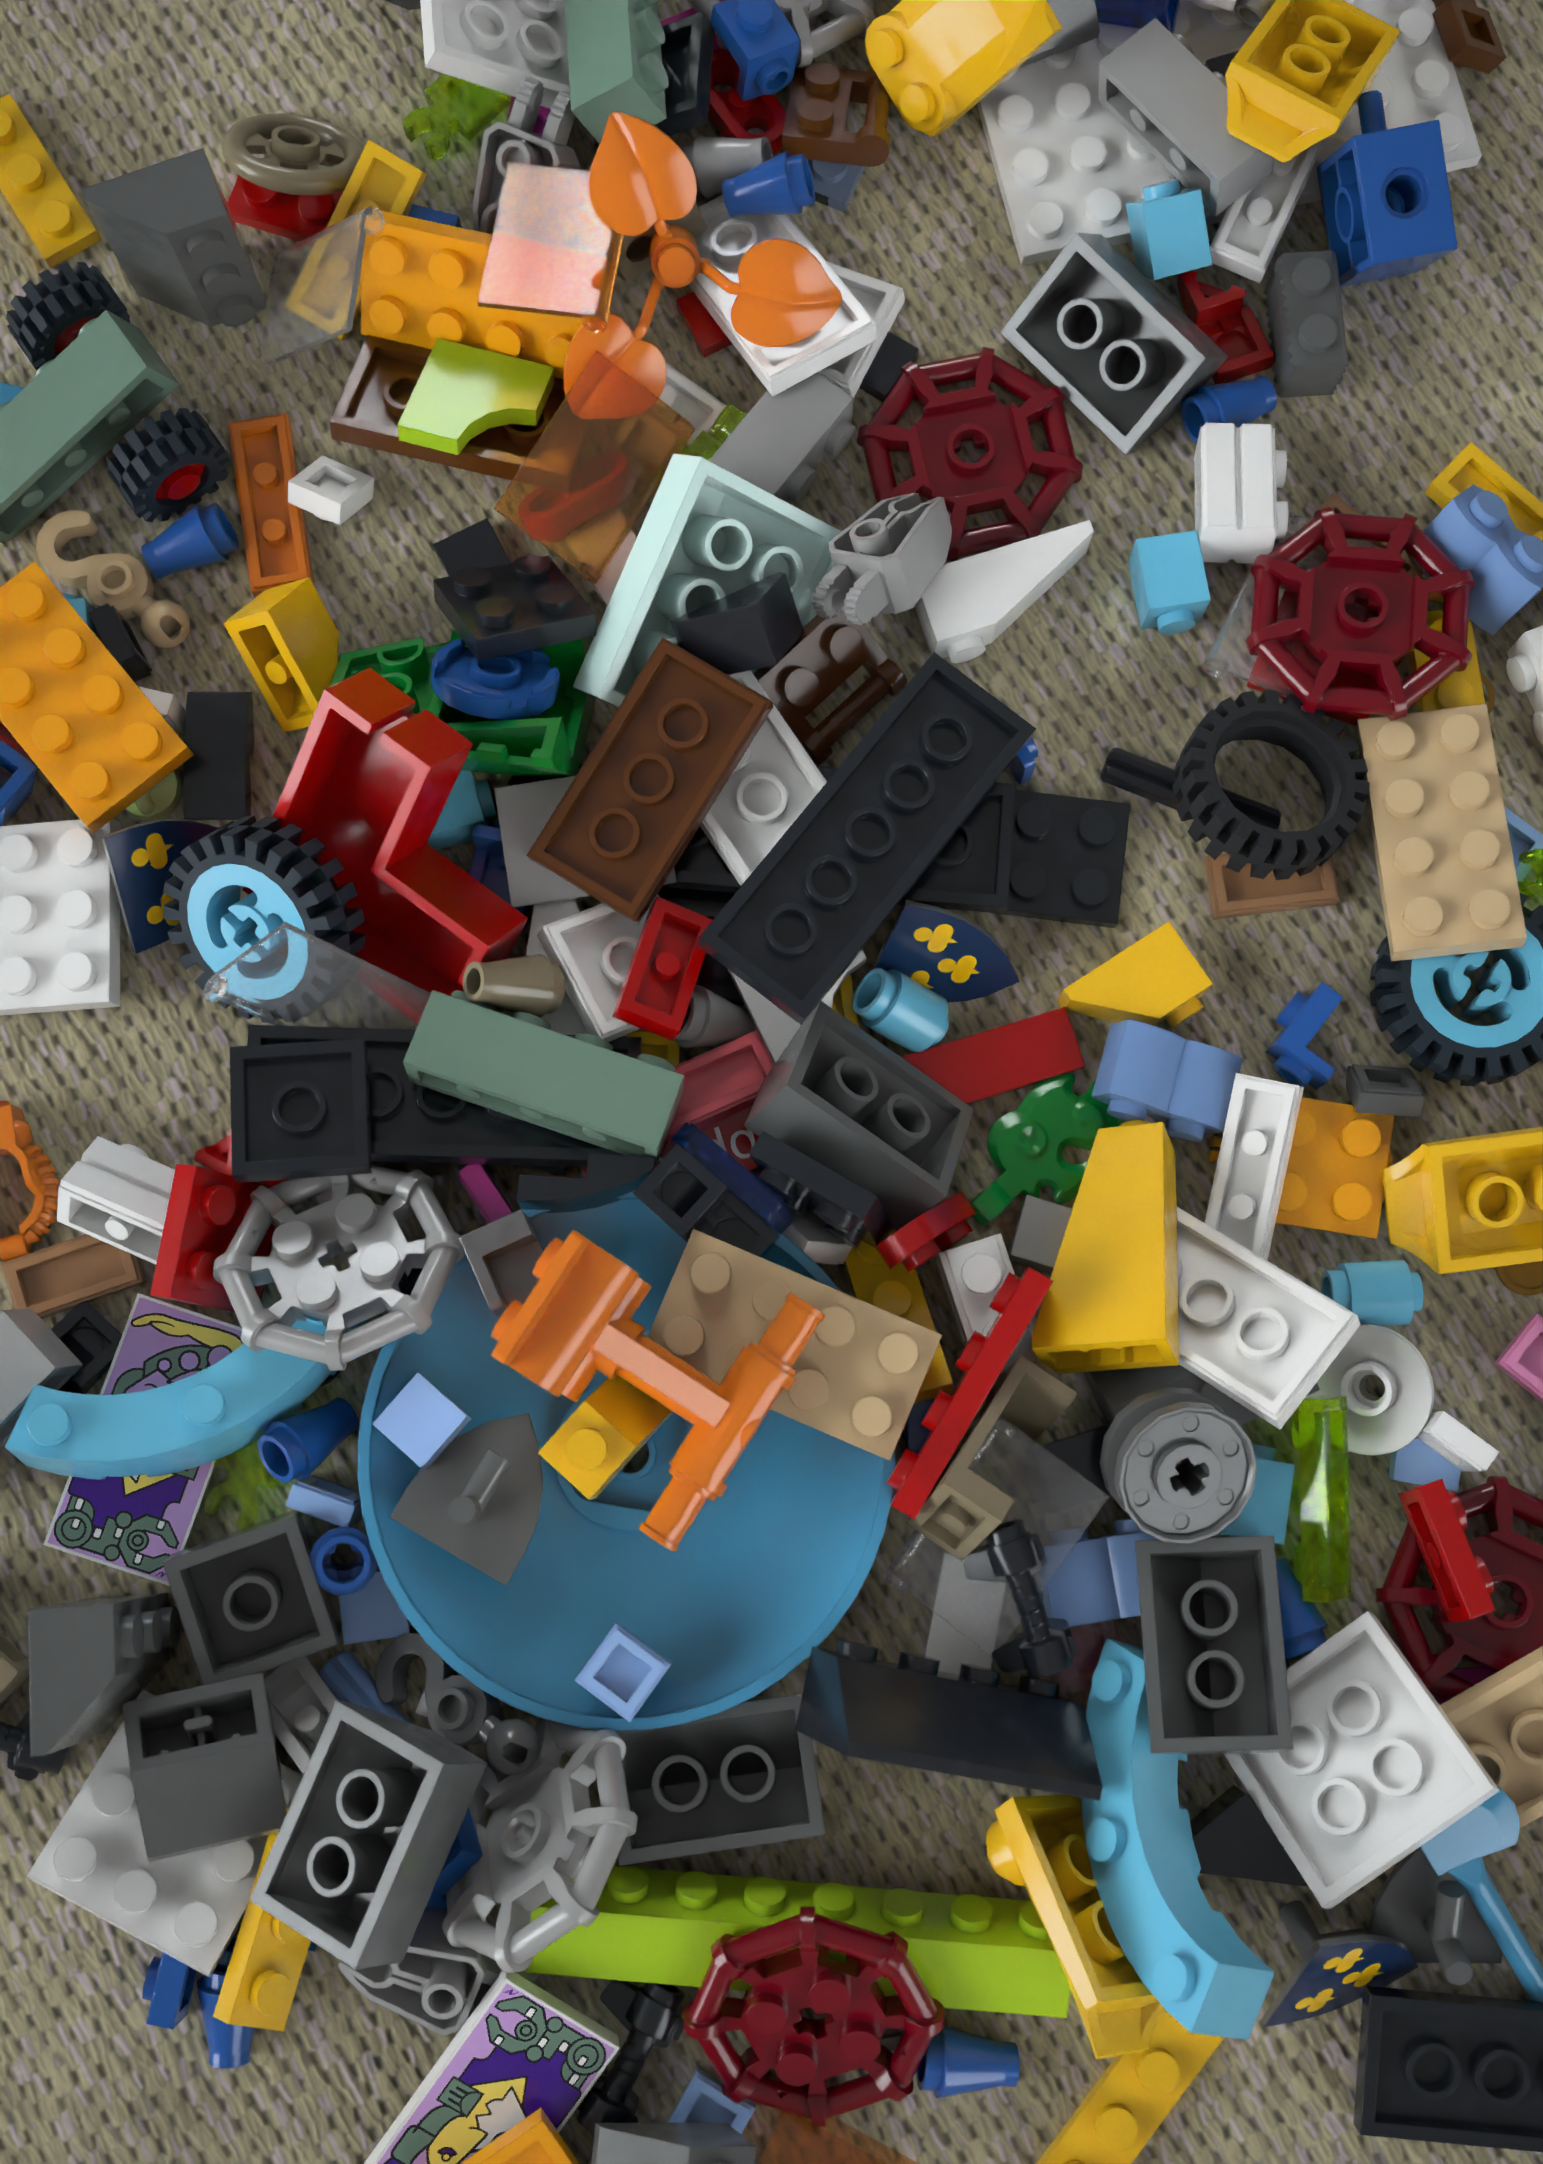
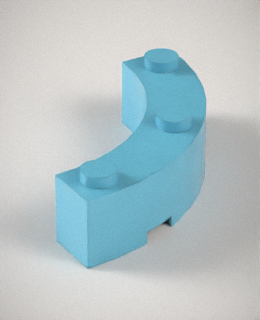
(170, 1424)
(1150, 1867)

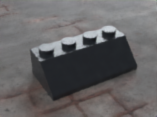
(948, 1721)

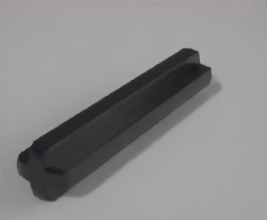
(1157, 781)

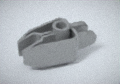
(519, 144)
(885, 559)
(434, 1981)

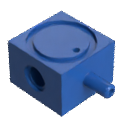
(1386, 198)

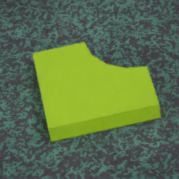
(470, 391)

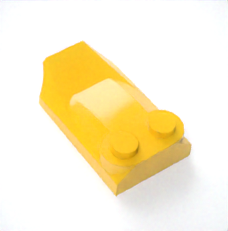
(952, 53)
(1303, 73)
(1469, 1201)
(1044, 1849)

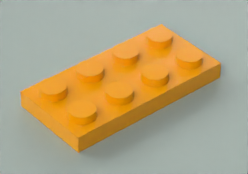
(426, 285)
(77, 704)

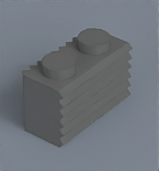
(1306, 324)

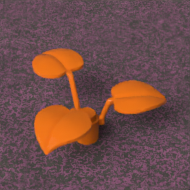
(646, 179)

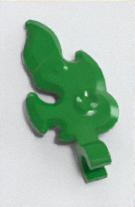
(1031, 1141)

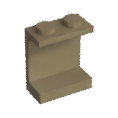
(963, 1504)

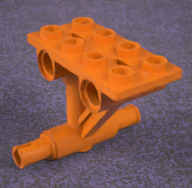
(584, 1324)

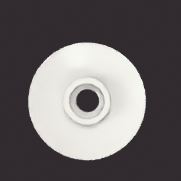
(1402, 1412)

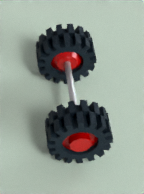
(166, 460)

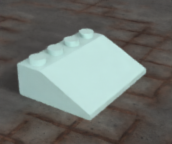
(698, 544)

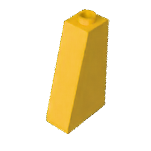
(1117, 1260)

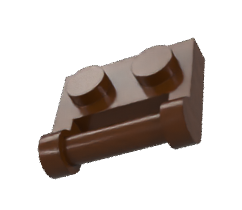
(820, 112)
(816, 667)

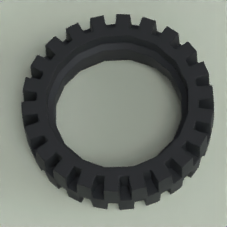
(1306, 739)

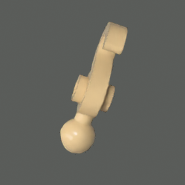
(110, 579)

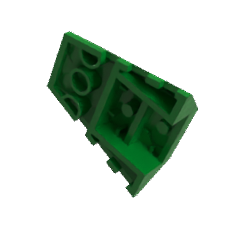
(528, 746)

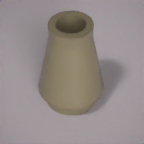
(516, 984)

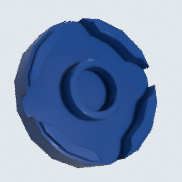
(497, 687)

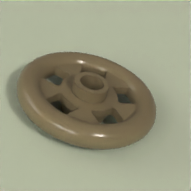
(293, 155)

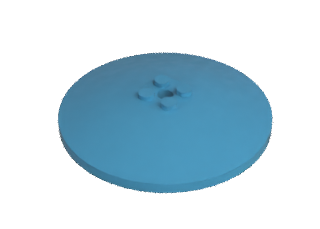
(730, 1609)

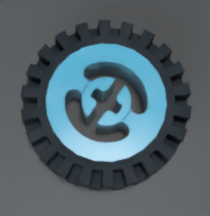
(286, 885)
(1443, 1042)

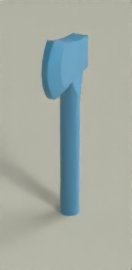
(1460, 1853)

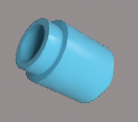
(901, 1009)
(1375, 1291)

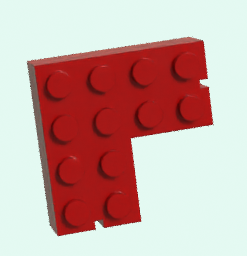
(372, 794)

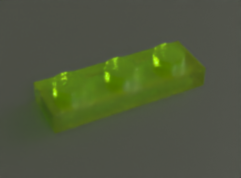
(1322, 1498)

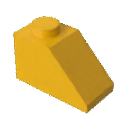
(288, 649)
(1143, 983)
(603, 1435)

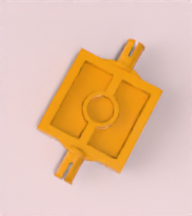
(1334, 1169)

